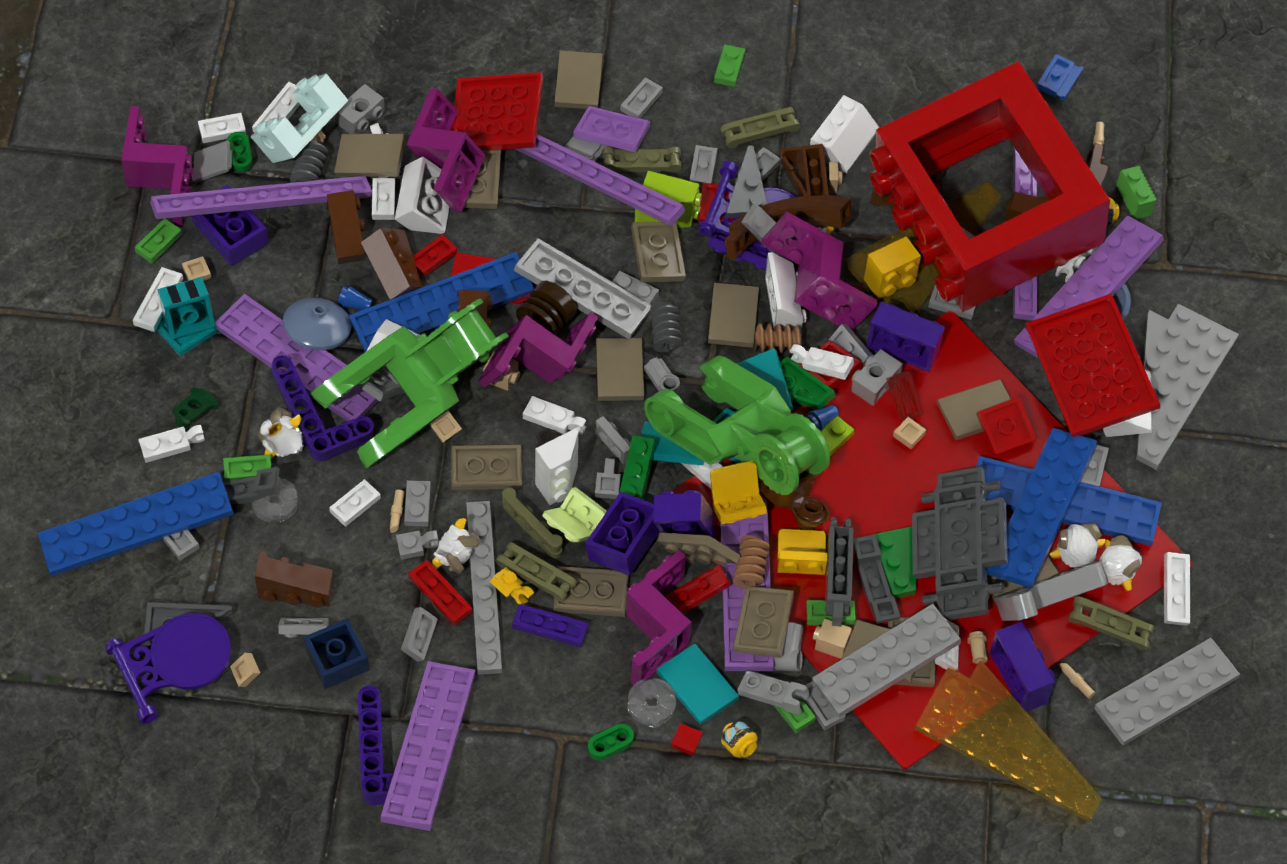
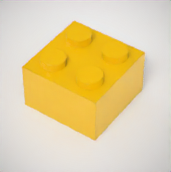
(892, 268)

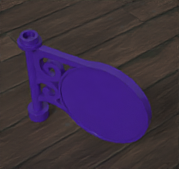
(719, 204)
(184, 653)

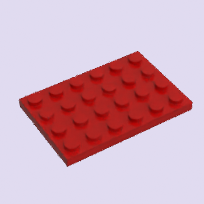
(1092, 366)

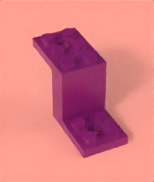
(447, 149)
(154, 163)
(818, 271)
(539, 350)
(658, 617)

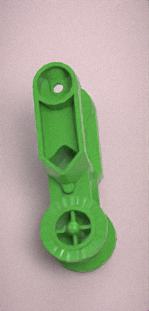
(422, 368)
(758, 432)

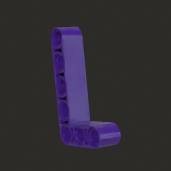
(310, 417)
(372, 755)

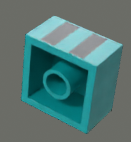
(186, 307)

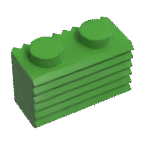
(1136, 192)

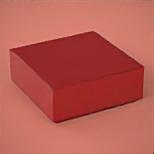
(686, 739)

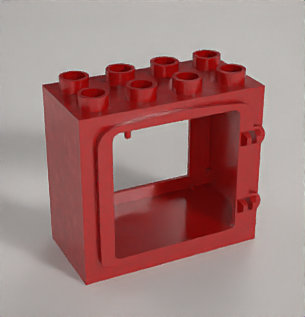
(959, 127)

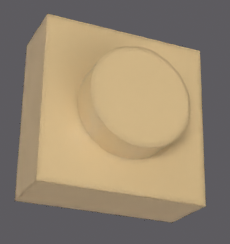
(834, 177)
(196, 268)
(445, 426)
(909, 433)
(245, 669)

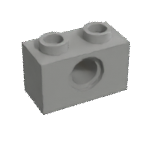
(360, 110)
(871, 387)

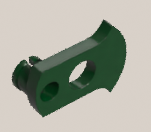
(186, 415)

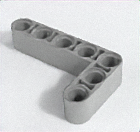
(1025, 601)

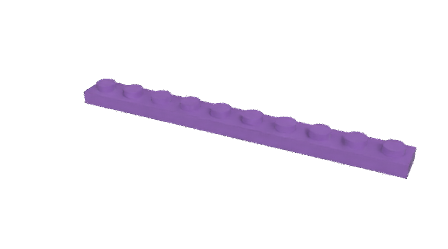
(605, 180)
(256, 197)
(1025, 293)

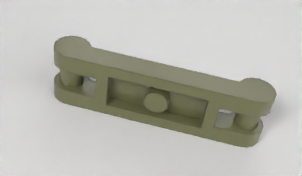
(760, 126)
(643, 160)
(536, 529)
(536, 571)
(1111, 622)

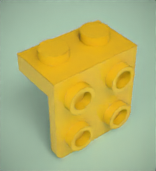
(736, 492)
(802, 551)

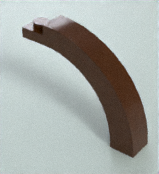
(1022, 203)
(815, 210)

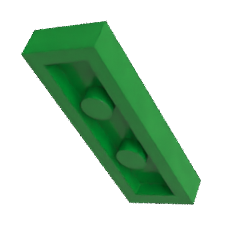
(638, 466)

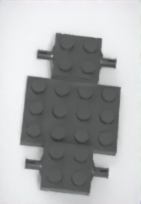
(960, 542)

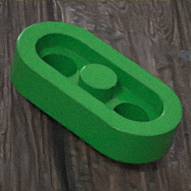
(240, 153)
(608, 741)

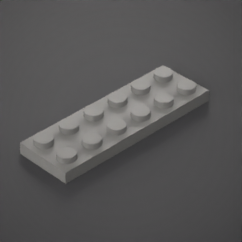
(589, 290)
(886, 660)
(1166, 691)

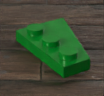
(805, 387)
(898, 561)

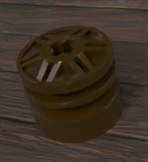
(548, 306)

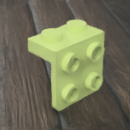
(576, 516)

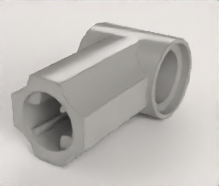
(661, 375)
(792, 655)

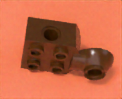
(806, 510)

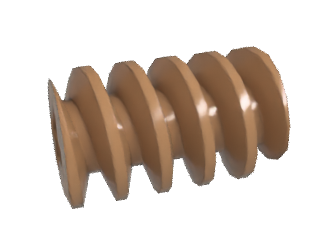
(777, 337)
(751, 562)

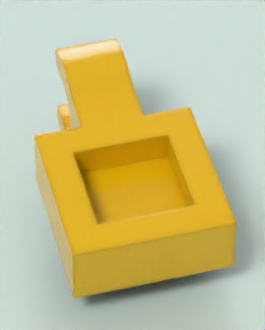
(510, 584)

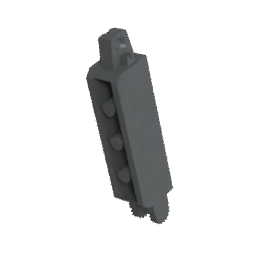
(839, 571)

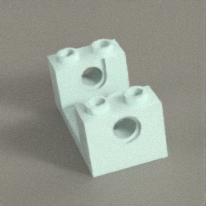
(321, 102)

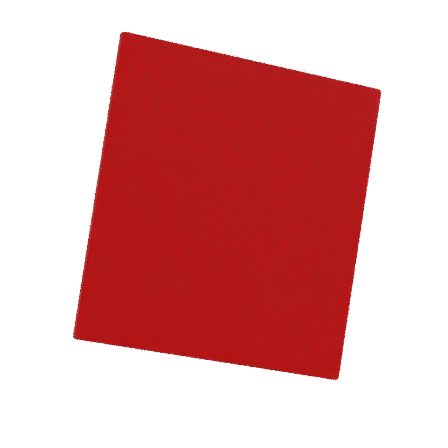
(879, 488)

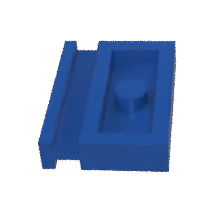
(1059, 77)

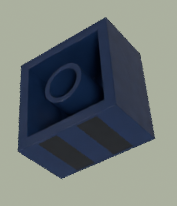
(336, 653)

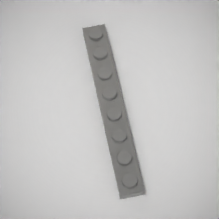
(483, 592)

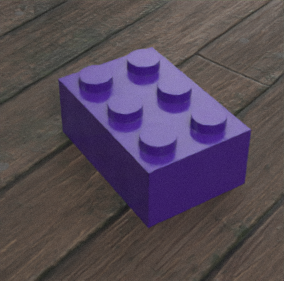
(233, 233)
(905, 336)
(684, 514)
(623, 534)
(1022, 666)

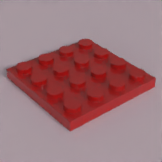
(499, 110)

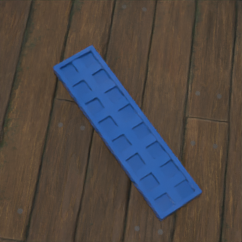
(430, 305)
(1044, 506)
(1109, 509)
(135, 524)

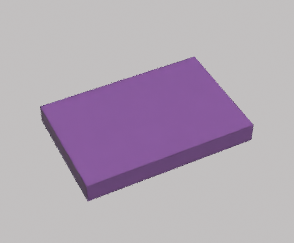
(611, 129)

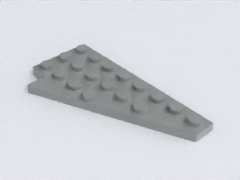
(1182, 362)

